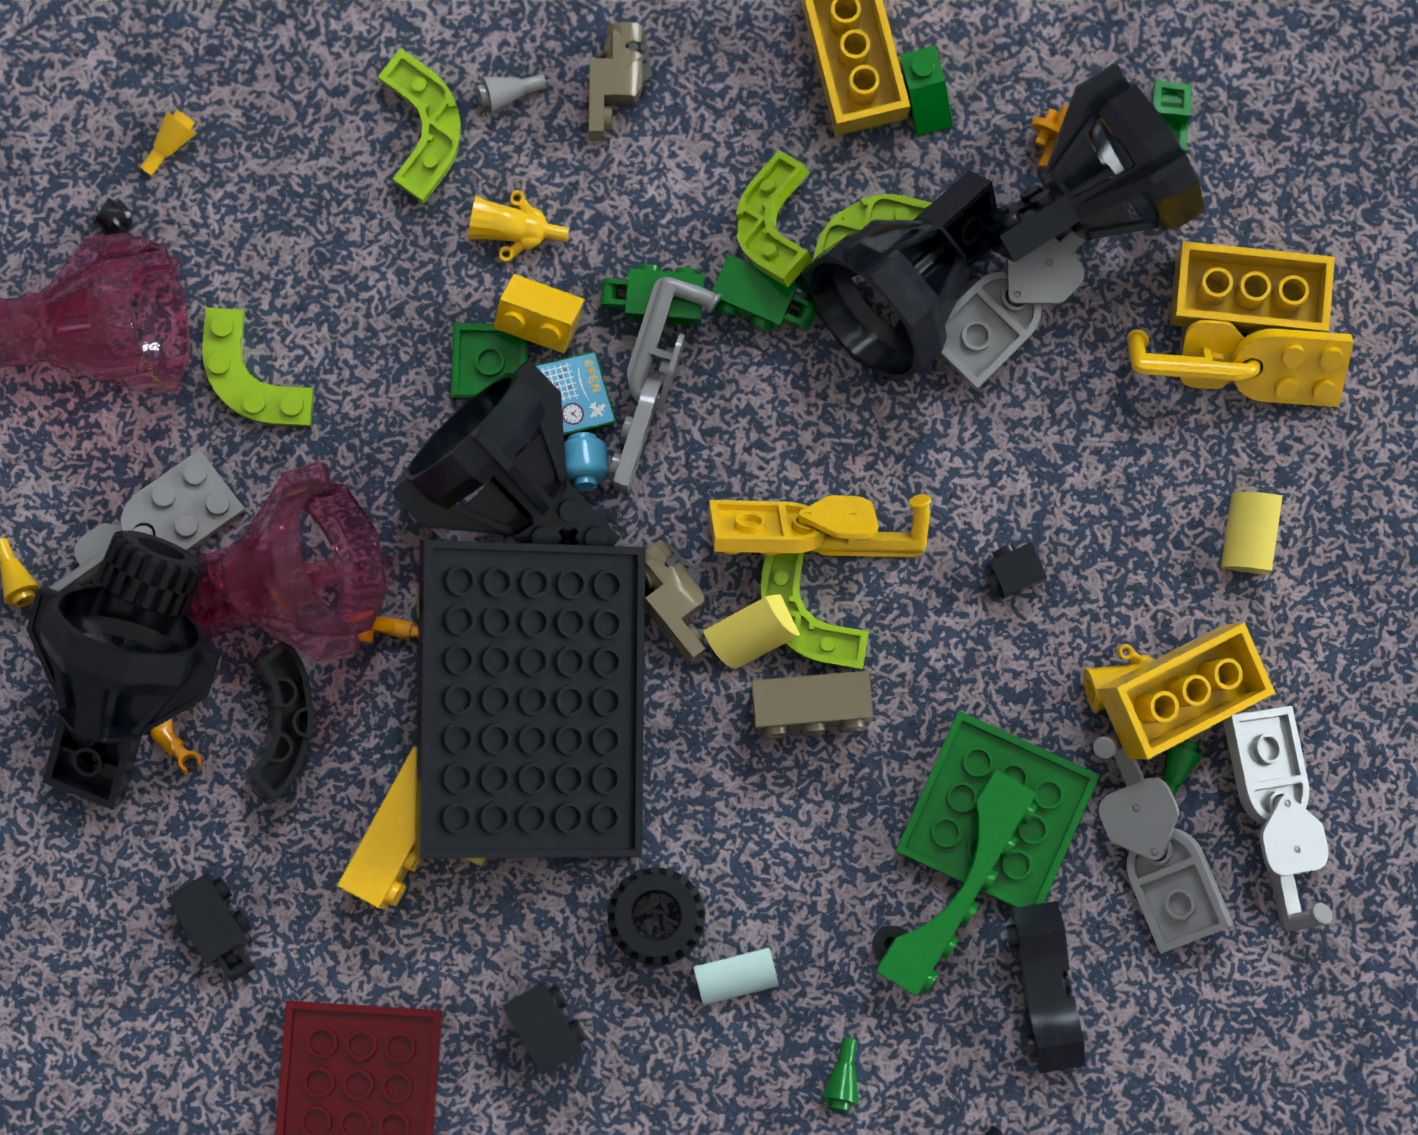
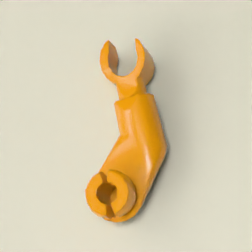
(392, 627)
(173, 745)

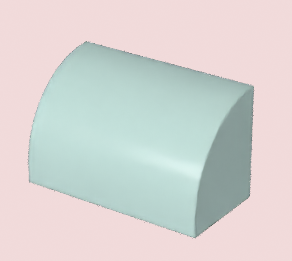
(736, 976)

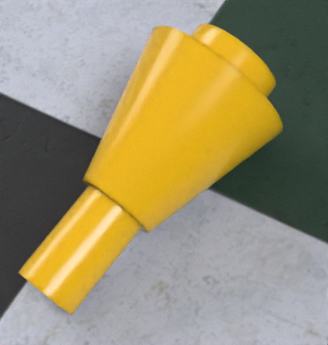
(173, 134)
(17, 583)

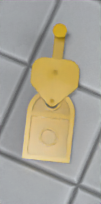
(1292, 370)
(800, 528)

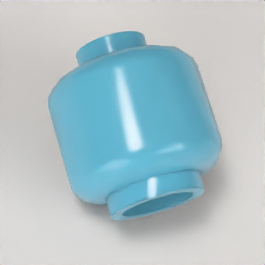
(586, 461)

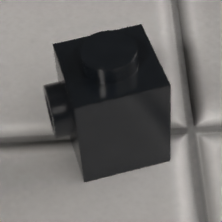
(1014, 570)

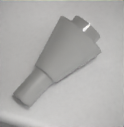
(500, 91)

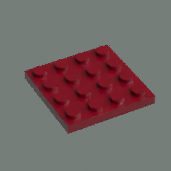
(358, 1070)

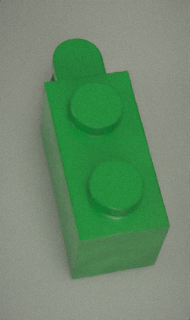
(639, 289)
(759, 298)

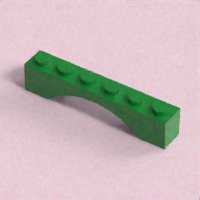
(997, 814)

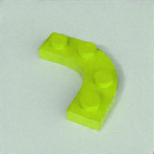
(439, 119)
(863, 212)
(758, 216)
(236, 386)
(817, 639)

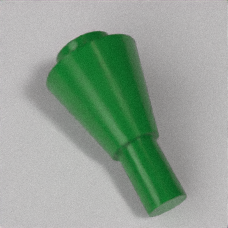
(1180, 763)
(842, 1085)

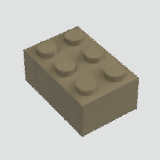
(812, 704)

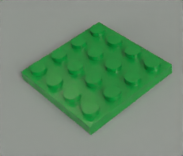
(944, 821)

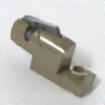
(617, 75)
(674, 598)

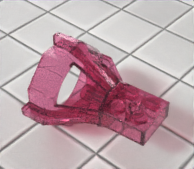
(89, 321)
(270, 586)

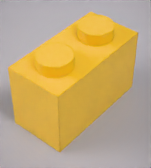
(539, 313)

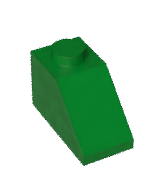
(926, 91)

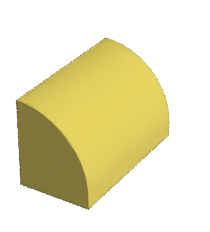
(1251, 532)
(752, 632)

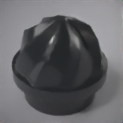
(114, 218)

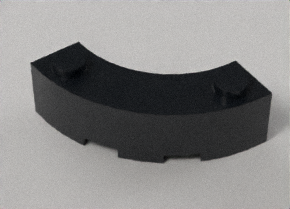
(288, 725)
(1043, 971)

